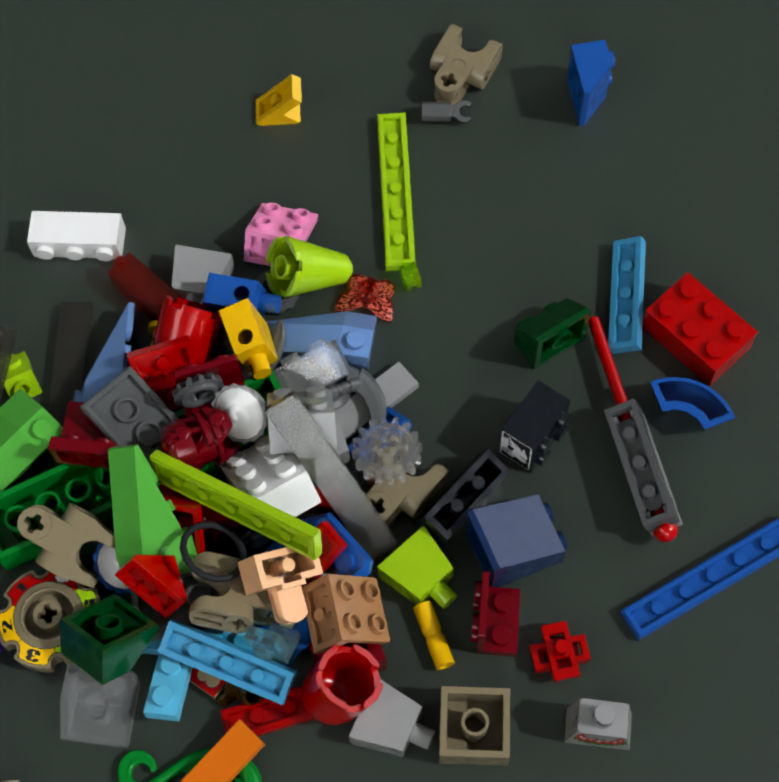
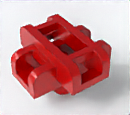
(558, 649)

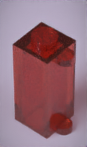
(140, 285)

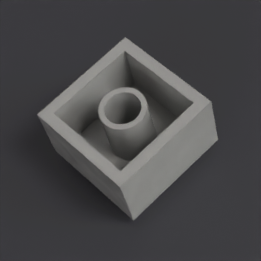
(320, 406)

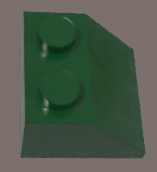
(552, 331)
(106, 638)

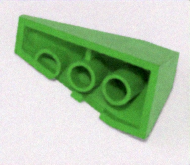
(23, 436)
(140, 512)

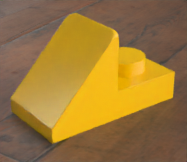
(280, 103)

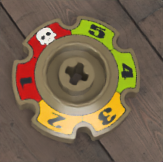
(29, 608)

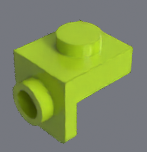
(21, 376)

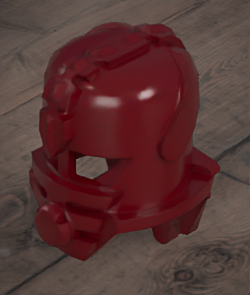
(200, 438)

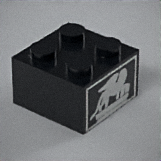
(535, 427)

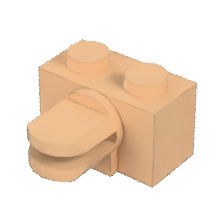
(282, 575)

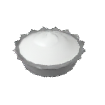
(245, 410)

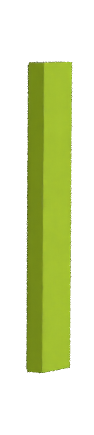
(395, 191)
(237, 505)

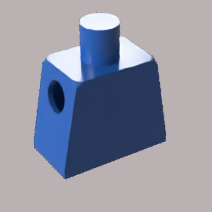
(226, 290)

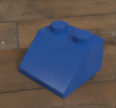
(589, 77)

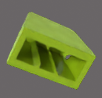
(419, 570)

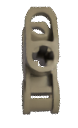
(63, 538)

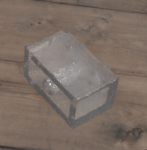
(318, 367)

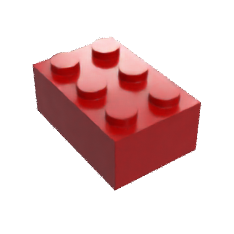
(698, 329)

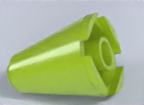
(304, 267)

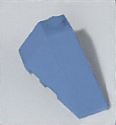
(350, 329)
(112, 358)

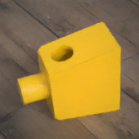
(255, 344)

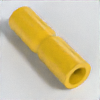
(432, 632)

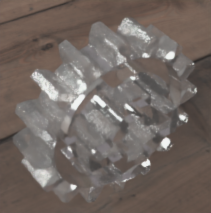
(401, 449)

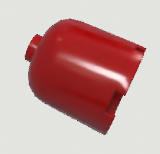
(189, 319)
(341, 684)

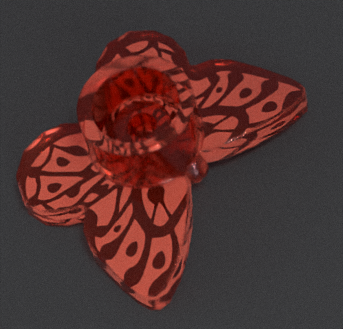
(370, 294)

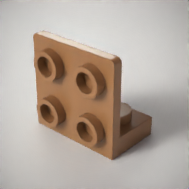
(344, 611)

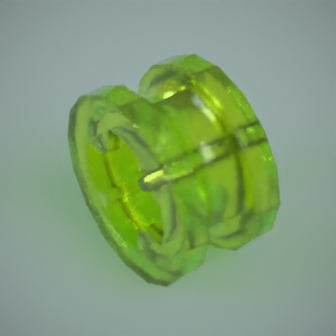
(410, 276)

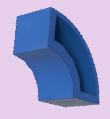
(694, 399)

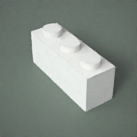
(76, 235)

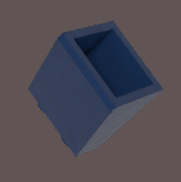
(515, 539)

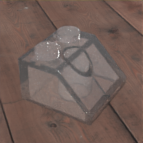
(98, 711)

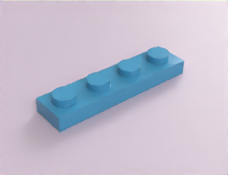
(627, 295)
(227, 661)

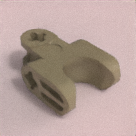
(461, 68)
(408, 496)
(232, 609)

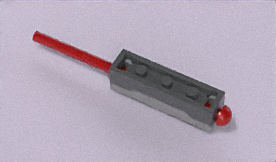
(637, 451)

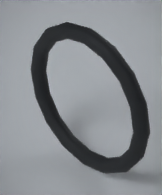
(207, 576)

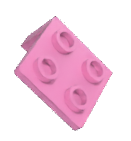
(274, 222)

